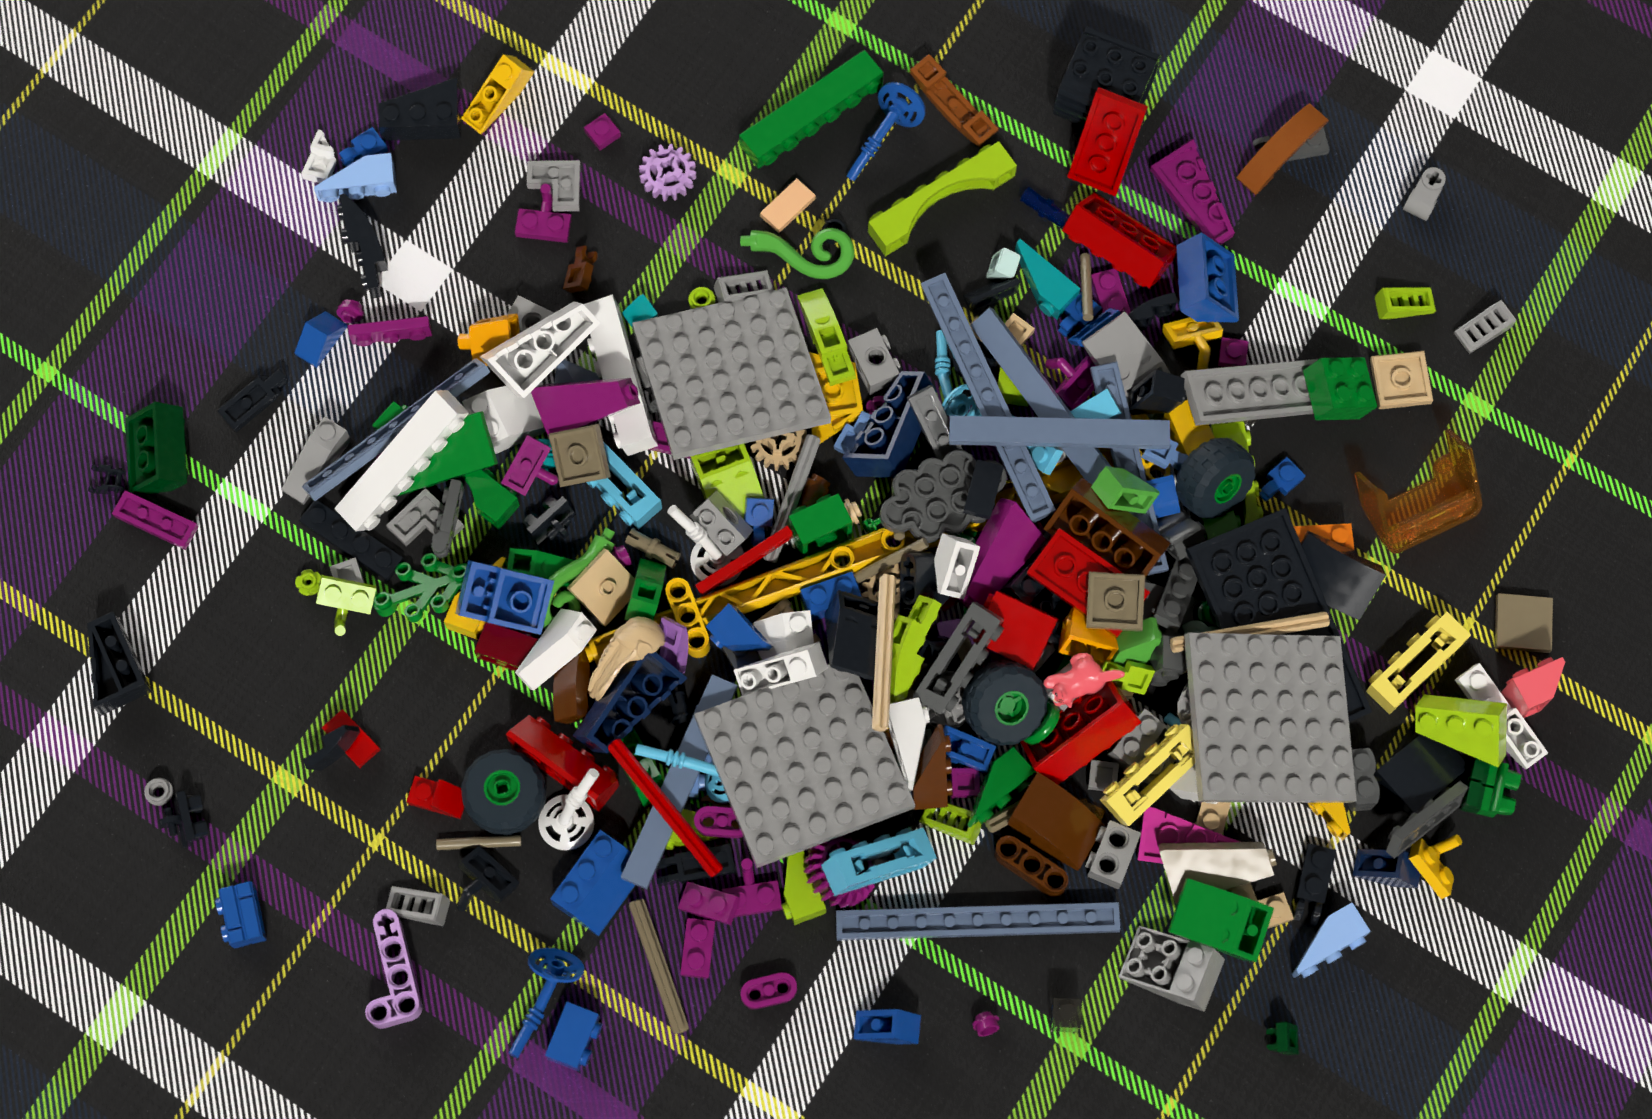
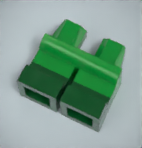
(1487, 787)

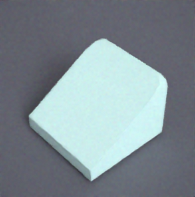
(1003, 264)

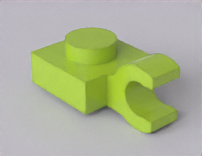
(1136, 676)

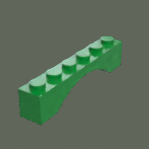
(490, 498)

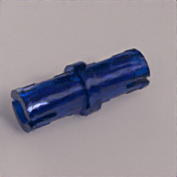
(1044, 207)

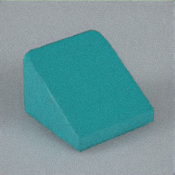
(639, 310)

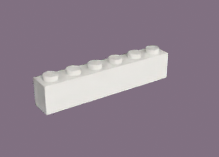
(616, 362)
(402, 460)

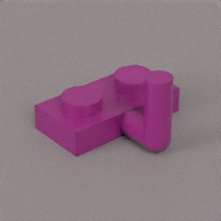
(543, 223)
(1077, 385)
(528, 466)
(755, 897)

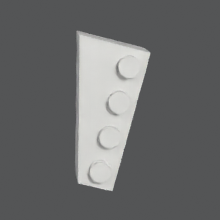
(540, 348)

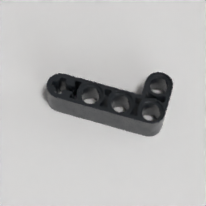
(917, 579)

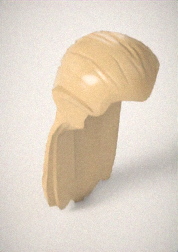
(629, 644)

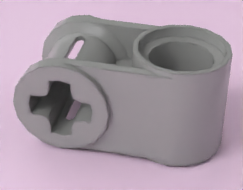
(1425, 195)

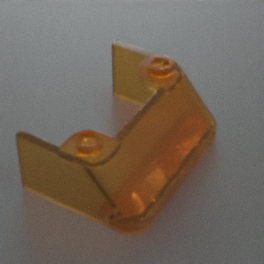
(1430, 507)

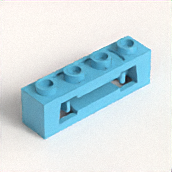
(641, 509)
(844, 865)

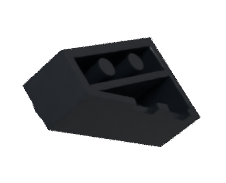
(423, 114)
(115, 668)

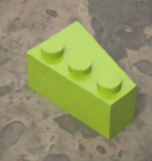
(1465, 725)

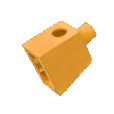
(488, 334)
(1078, 639)

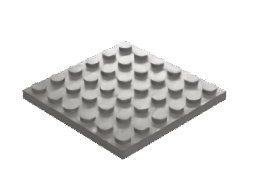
(730, 373)
(1269, 718)
(803, 764)

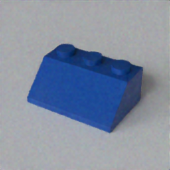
(1207, 280)
(594, 884)

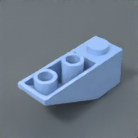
(362, 178)
(1336, 933)

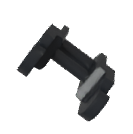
(106, 488)

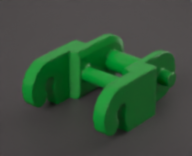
(870, 525)

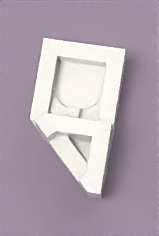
(321, 160)

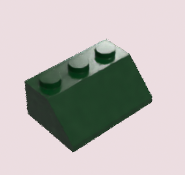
(156, 449)

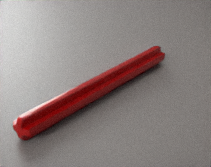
(665, 807)

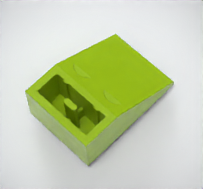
(729, 473)

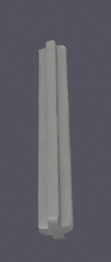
(794, 489)

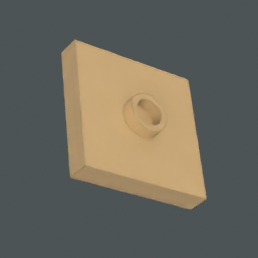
(1401, 380)
(603, 587)

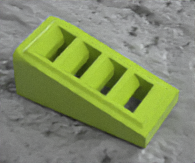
(1388, 304)
(969, 836)

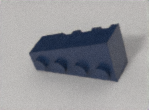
(892, 433)
(628, 700)

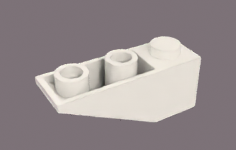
(774, 671)

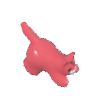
(1082, 679)

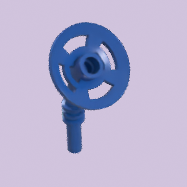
(894, 114)
(553, 975)

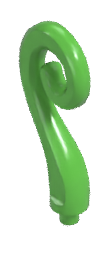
(769, 242)
(572, 570)

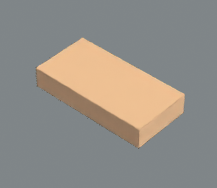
(787, 205)

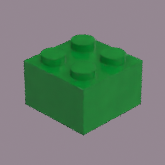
(1340, 388)
(820, 525)

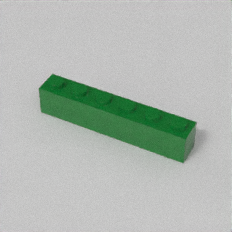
(811, 109)

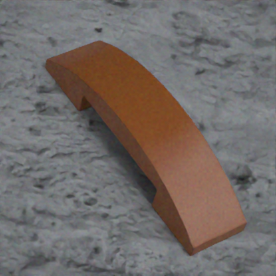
(951, 102)
(1281, 148)

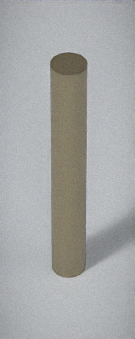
(1086, 286)
(890, 560)
(473, 842)

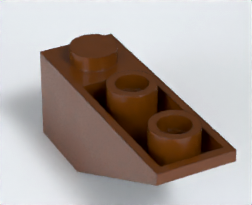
(931, 779)

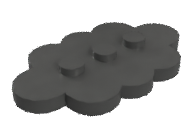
(933, 497)

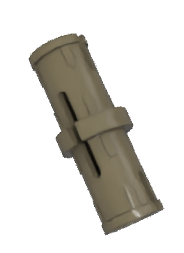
(652, 548)

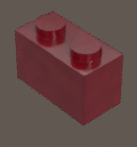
(504, 646)

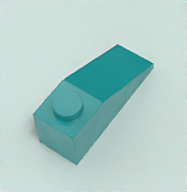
(1049, 286)

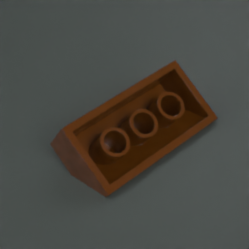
(1108, 532)

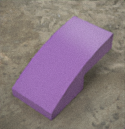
(676, 643)

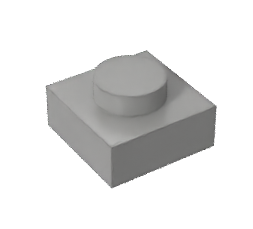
(347, 570)
(1102, 774)

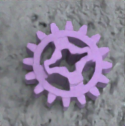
(671, 182)

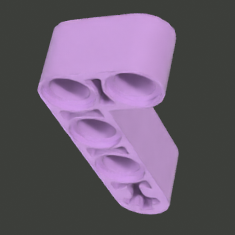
(392, 967)

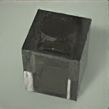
(1066, 1015)

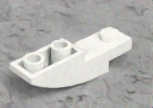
(1520, 739)

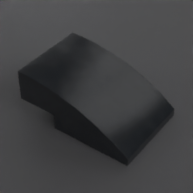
(1342, 575)
(1420, 772)

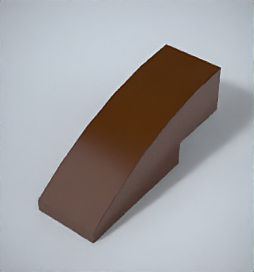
(571, 690)

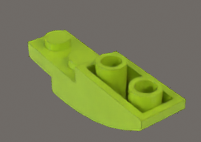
(827, 336)
(907, 639)

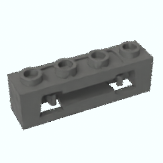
(984, 619)

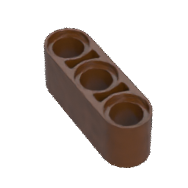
(1024, 853)

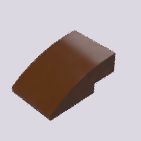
(1056, 822)

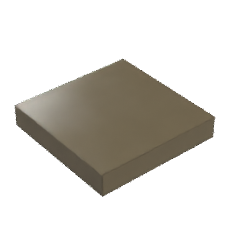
(579, 455)
(1115, 601)
(1523, 623)

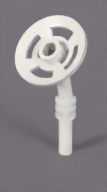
(713, 553)
(568, 817)

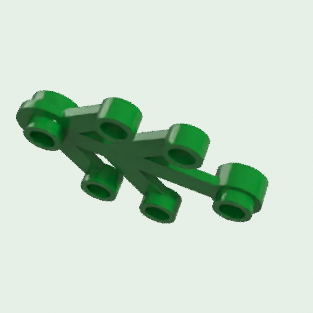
(386, 603)

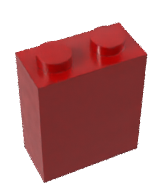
(1024, 630)

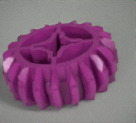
(817, 856)

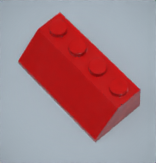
(1120, 240)
(1083, 733)
(561, 760)

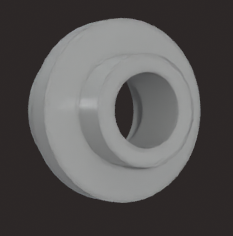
(153, 785)

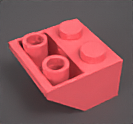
(1534, 689)

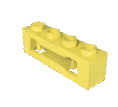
(1448, 632)
(1121, 804)

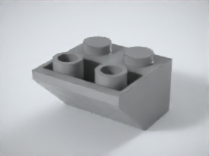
(1134, 744)

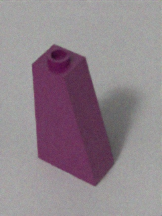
(583, 402)
(1004, 548)

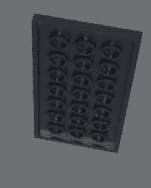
(1263, 577)

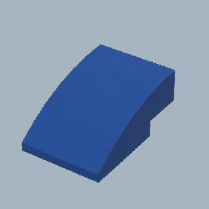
(504, 597)

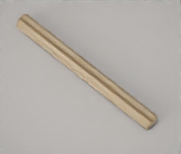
(1273, 627)
(884, 650)

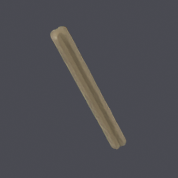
(658, 966)

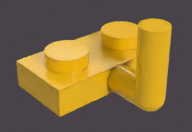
(1189, 332)
(1427, 862)

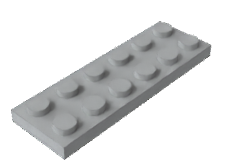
(1248, 392)

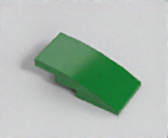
(464, 454)

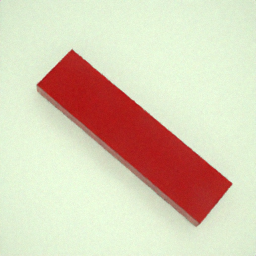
(744, 560)

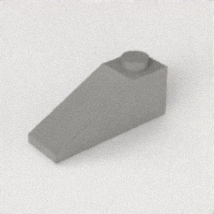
(319, 452)

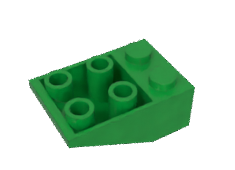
(1221, 920)

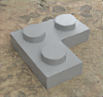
(562, 178)
(418, 515)

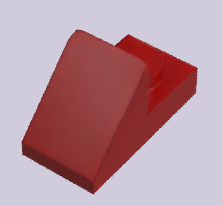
(436, 797)

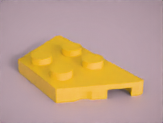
(841, 399)

